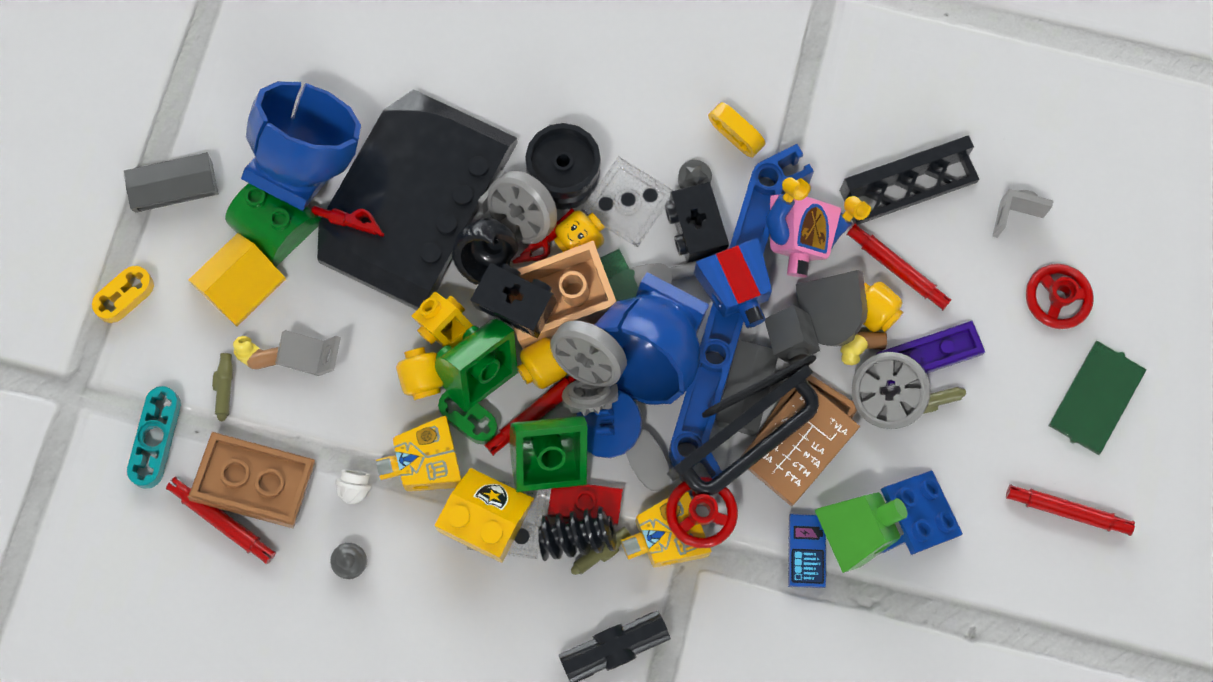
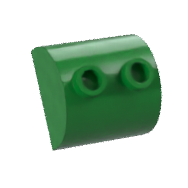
(270, 222)
(478, 363)
(549, 453)

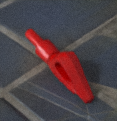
(351, 220)
(526, 255)

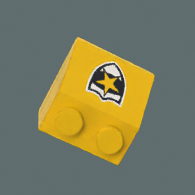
(484, 514)

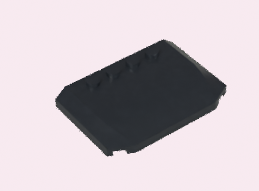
(422, 186)

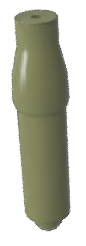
(222, 386)
(944, 397)
(587, 561)

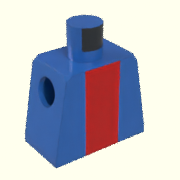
(737, 281)

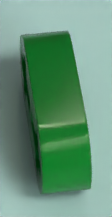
(463, 424)

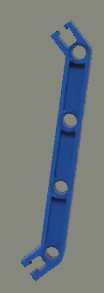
(723, 332)

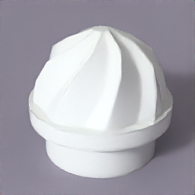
(353, 486)

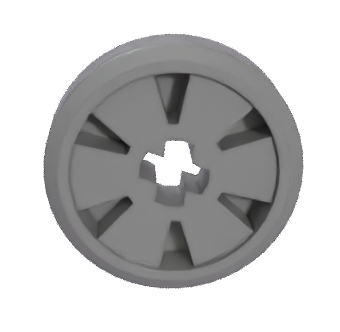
(523, 190)
(588, 353)
(877, 373)

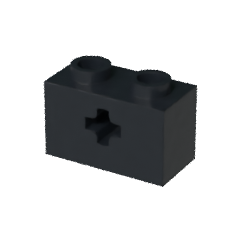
(699, 205)
(525, 315)

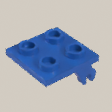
(929, 514)

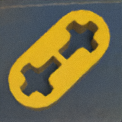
(736, 129)
(122, 294)

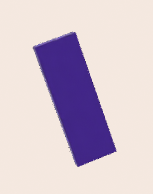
(942, 348)

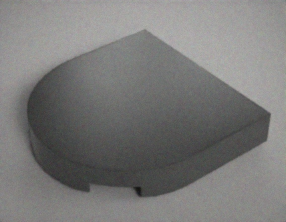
(835, 306)

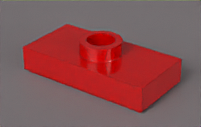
(583, 497)

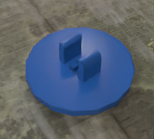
(614, 429)

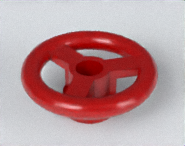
(1069, 286)
(680, 529)

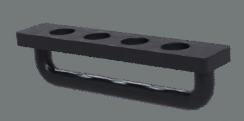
(761, 449)

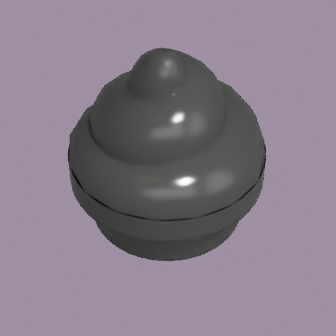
(348, 561)

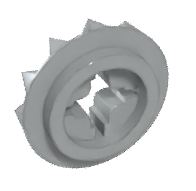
(588, 398)

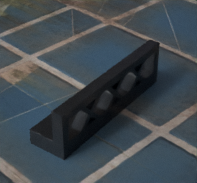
(911, 167)

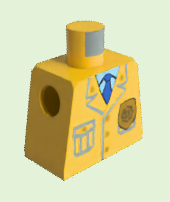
(423, 458)
(659, 541)

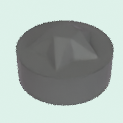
(694, 173)

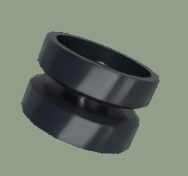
(565, 163)

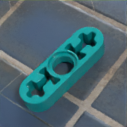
(139, 460)

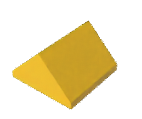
(237, 279)

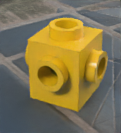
(441, 320)

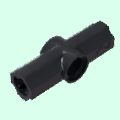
(614, 647)

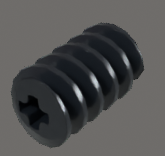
(576, 534)

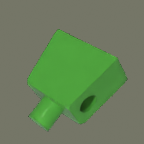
(861, 528)

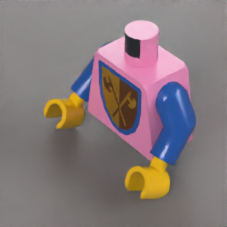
(808, 227)

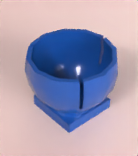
(298, 152)
(658, 340)

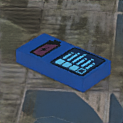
(806, 552)

